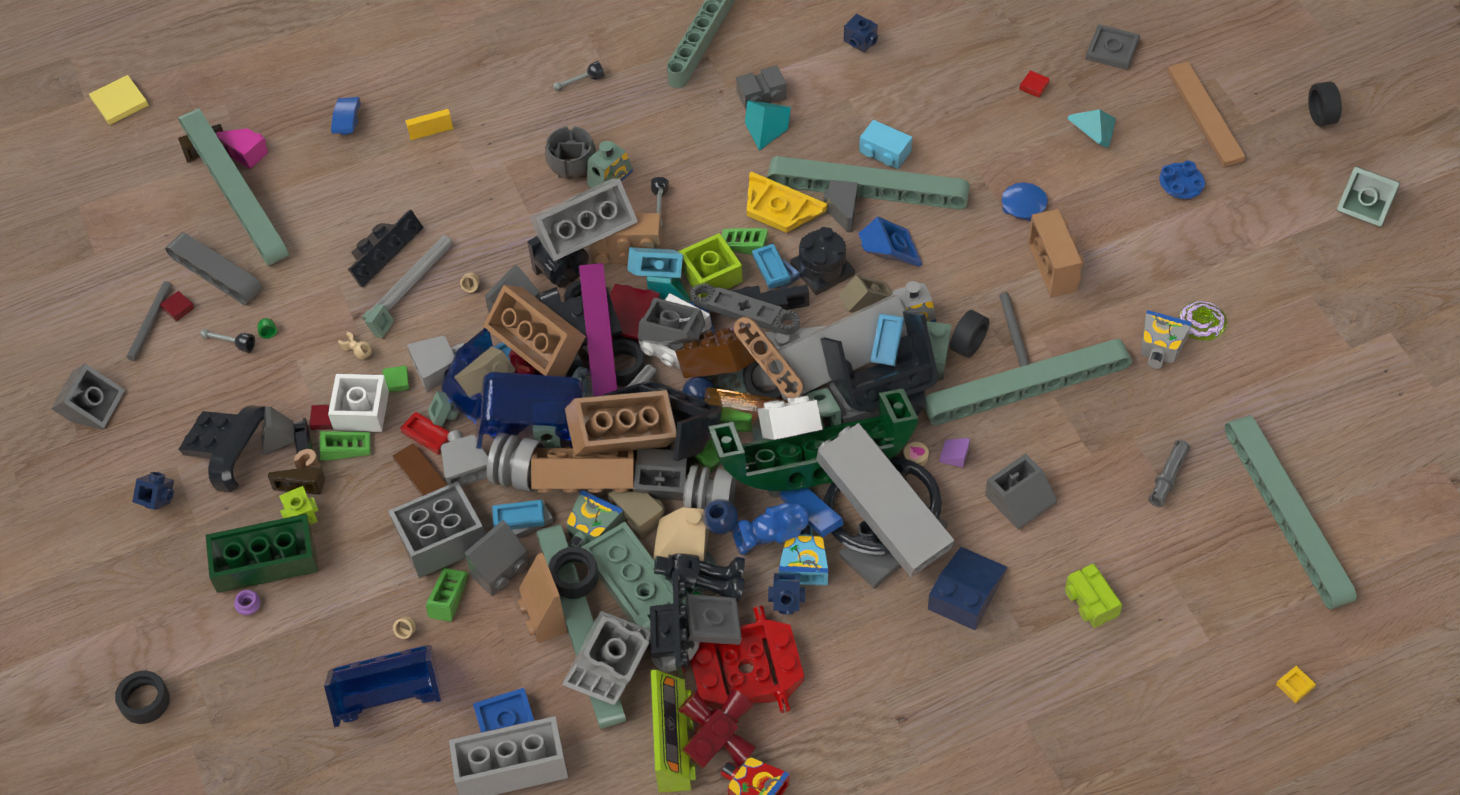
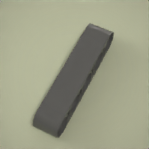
(214, 268)

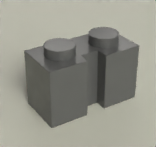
(764, 87)

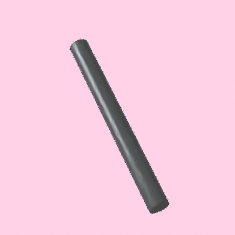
(148, 322)
(1014, 329)

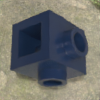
(860, 33)
(153, 490)
(786, 593)

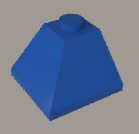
(889, 242)

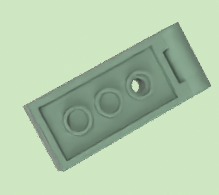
(629, 574)

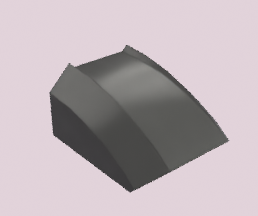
(670, 323)

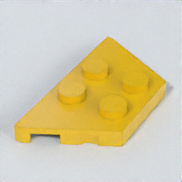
(780, 205)

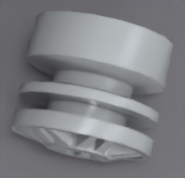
(511, 461)
(703, 490)

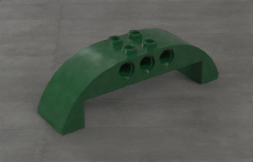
(791, 460)

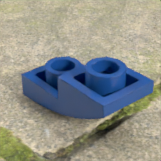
(344, 115)

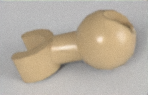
(361, 349)

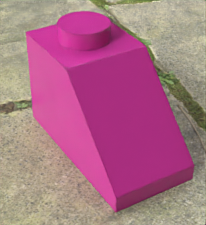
(243, 146)

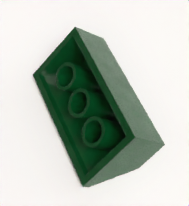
(261, 553)

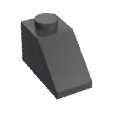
(841, 202)

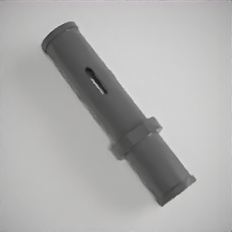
(1166, 480)

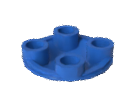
(1182, 180)
(1024, 200)

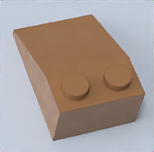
(541, 602)

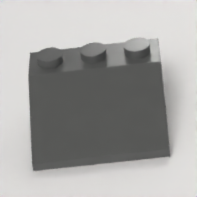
(437, 528)

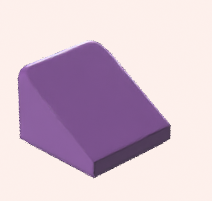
(955, 452)

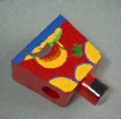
(755, 778)

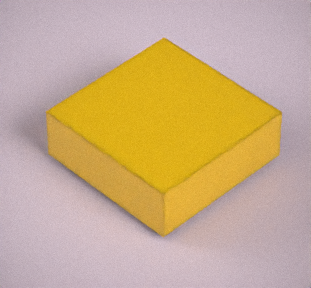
(1296, 684)

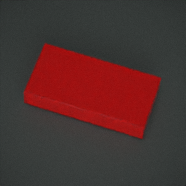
(425, 432)

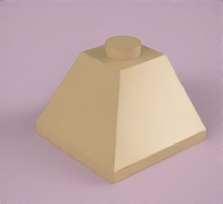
(682, 533)

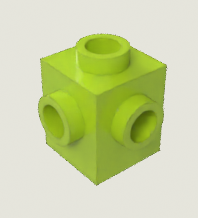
(297, 503)

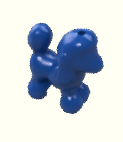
(777, 525)

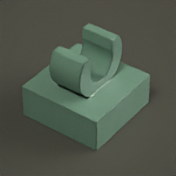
(378, 320)
(441, 409)

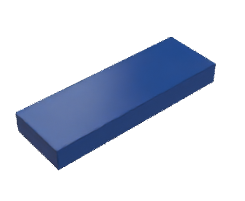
(821, 516)

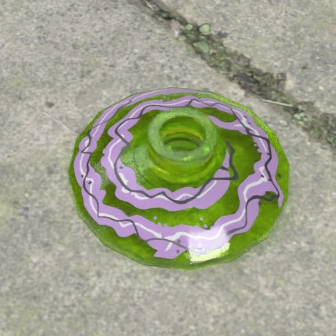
(1205, 327)

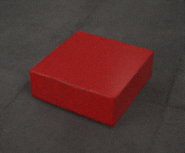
(1034, 83)

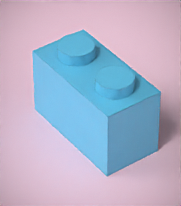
(885, 144)
(654, 262)

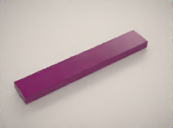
(598, 328)

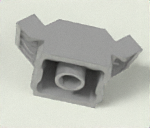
(608, 658)

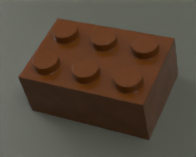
(717, 353)

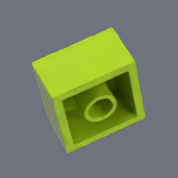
(711, 263)

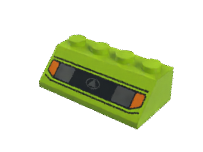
(671, 733)

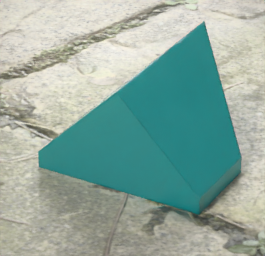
(766, 121)
(1096, 125)
(667, 286)

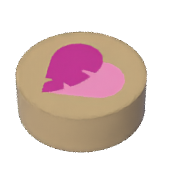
(916, 452)

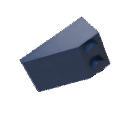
(966, 587)

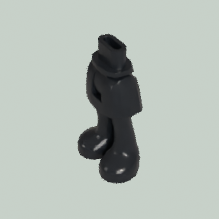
(689, 566)

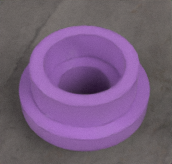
(244, 597)

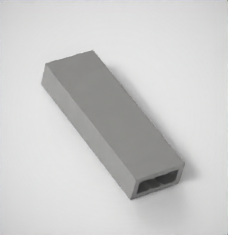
(857, 337)
(884, 499)

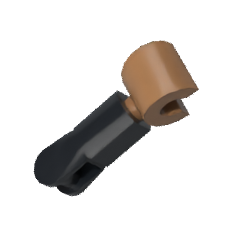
(304, 451)

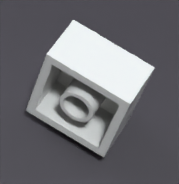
(358, 402)
(790, 418)

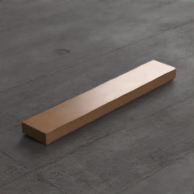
(1206, 114)

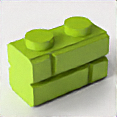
(1093, 595)

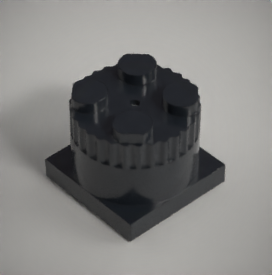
(822, 260)
(559, 271)

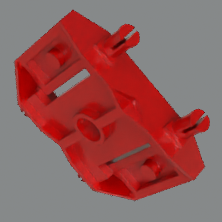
(758, 683)

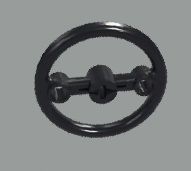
(870, 542)

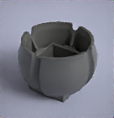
(569, 144)

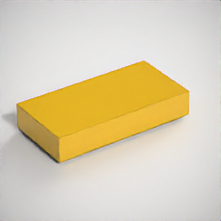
(429, 124)

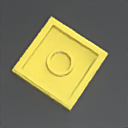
(118, 99)

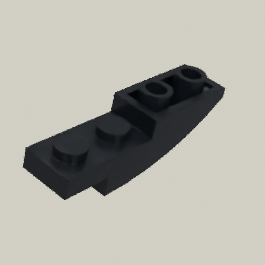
(786, 298)

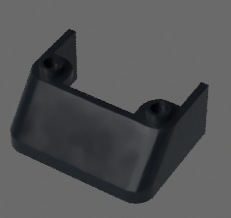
(913, 370)
(690, 415)

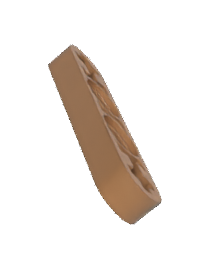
(765, 359)

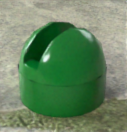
(266, 328)

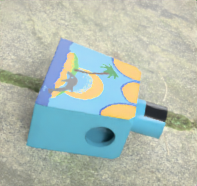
(805, 557)

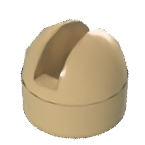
(466, 281)
(404, 631)

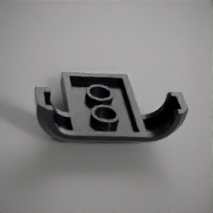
(573, 313)
(222, 440)

